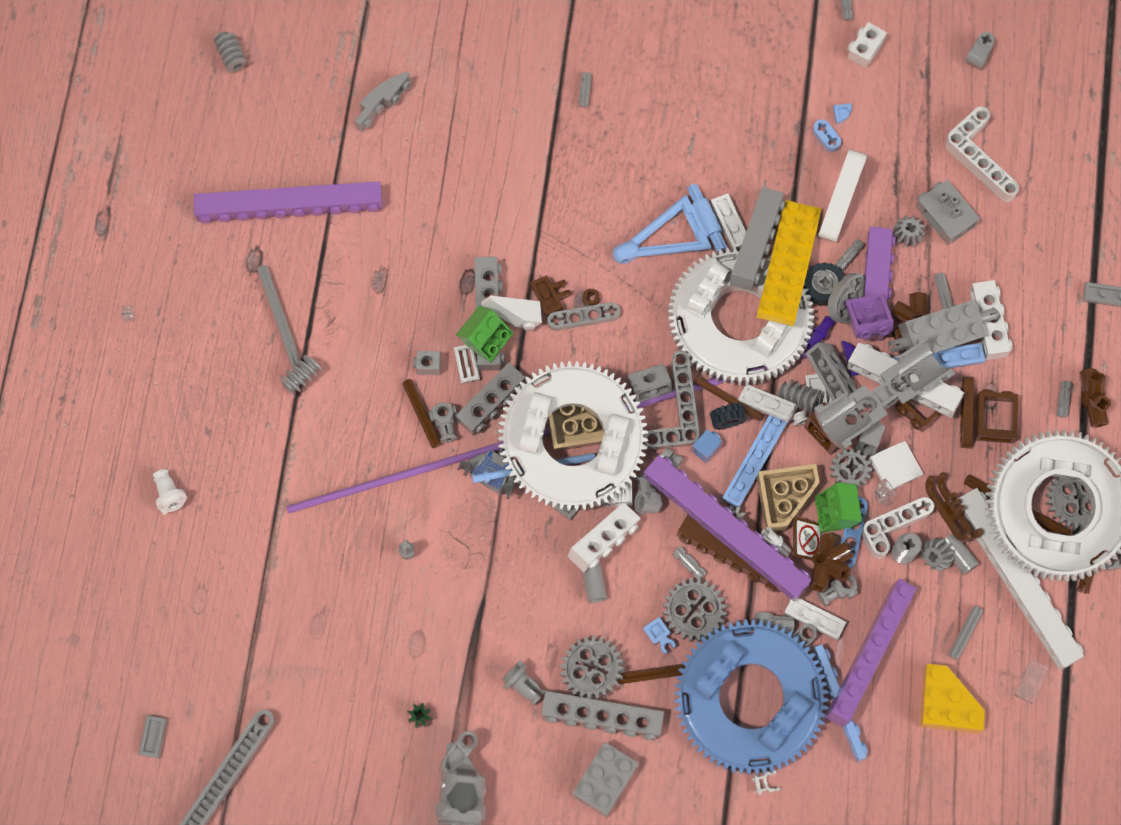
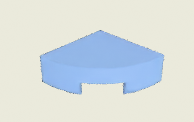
(841, 112)

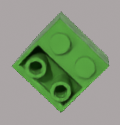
(485, 333)
(838, 507)

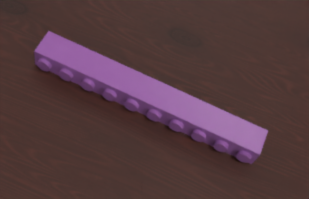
(288, 201)
(727, 528)

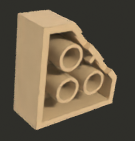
(574, 428)
(785, 493)

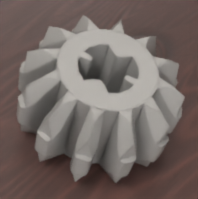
(913, 226)
(937, 554)

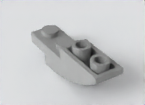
(383, 95)

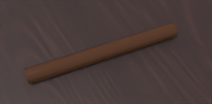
(726, 397)

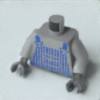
(490, 462)

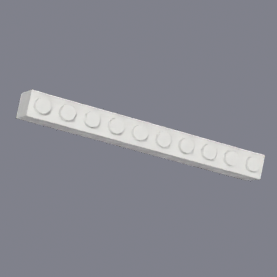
(1023, 587)

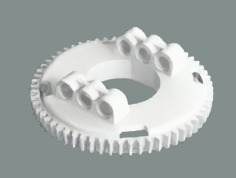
(714, 352)
(619, 445)
(1013, 515)

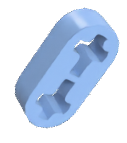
(829, 133)

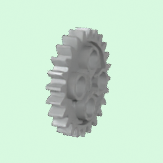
(1060, 500)
(680, 599)
(585, 684)

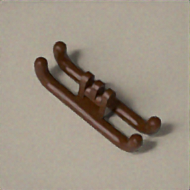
(951, 509)

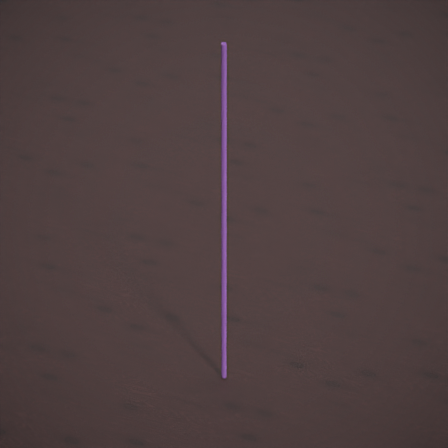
(465, 456)

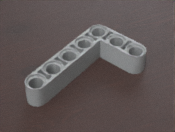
(682, 407)

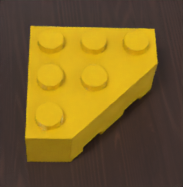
(948, 703)

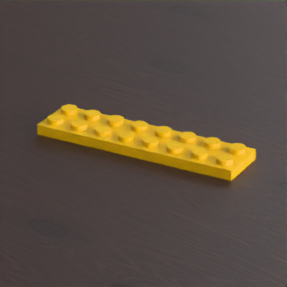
(789, 263)

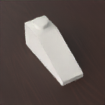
(517, 312)

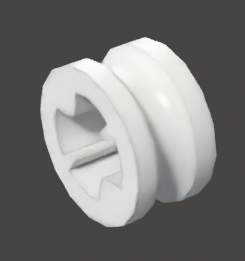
(799, 418)

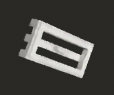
(469, 379)

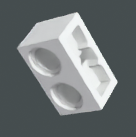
(869, 46)

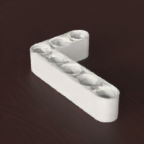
(978, 156)
(842, 195)

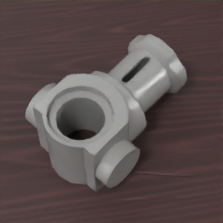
(444, 422)
(646, 499)
(836, 590)

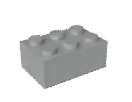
(605, 779)

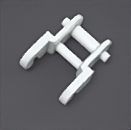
(759, 790)

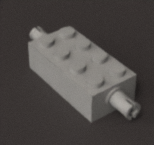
(945, 327)

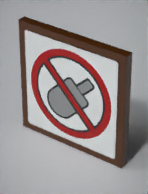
(805, 538)

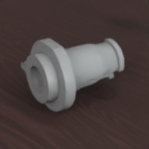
(522, 683)

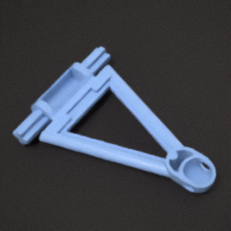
(700, 218)

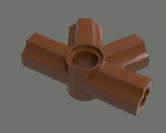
(904, 313)
(1094, 396)
(829, 562)

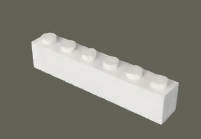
(872, 363)

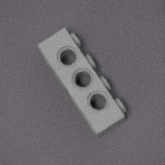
(830, 370)
(466, 417)

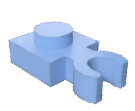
(657, 633)

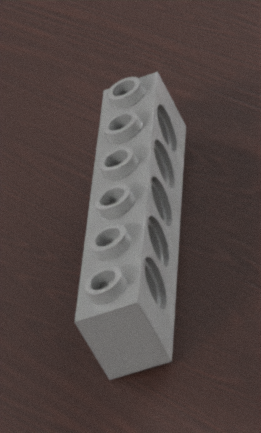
(483, 267)
(613, 710)

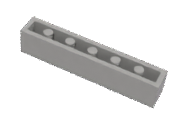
(756, 239)

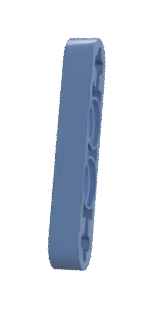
(855, 533)

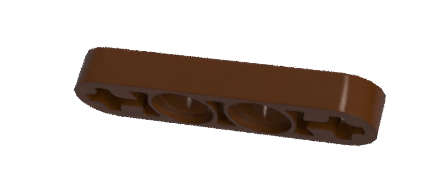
(966, 421)

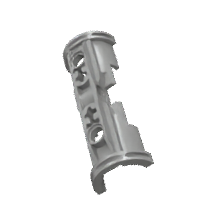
(916, 361)

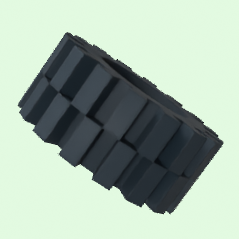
(728, 416)

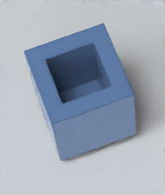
(707, 445)

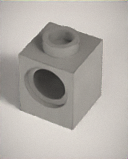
(433, 369)

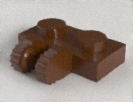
(547, 296)

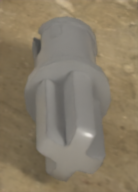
(406, 550)

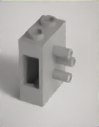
(947, 212)

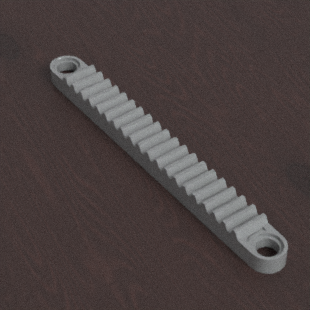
(229, 771)

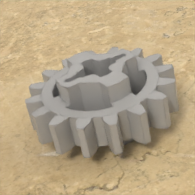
(845, 471)

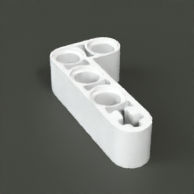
(898, 523)

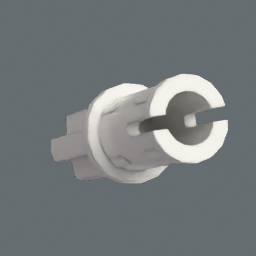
(776, 540)

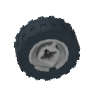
(821, 281)

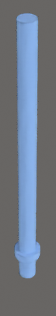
(487, 476)

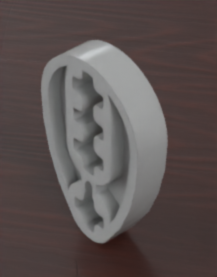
(848, 288)

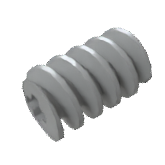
(230, 51)
(299, 374)
(802, 398)
(906, 548)

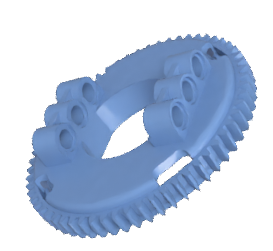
(790, 726)

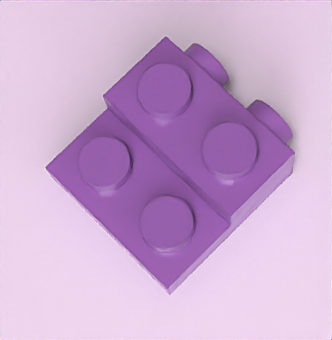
(869, 316)

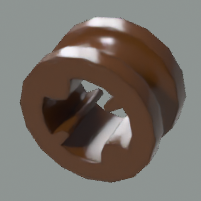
(588, 302)

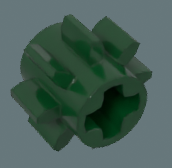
(416, 710)

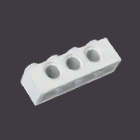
(992, 348)
(622, 517)

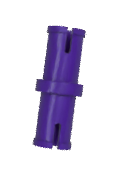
(820, 332)

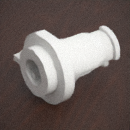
(170, 497)

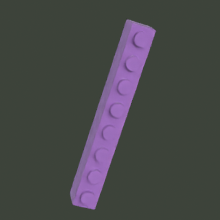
(870, 653)

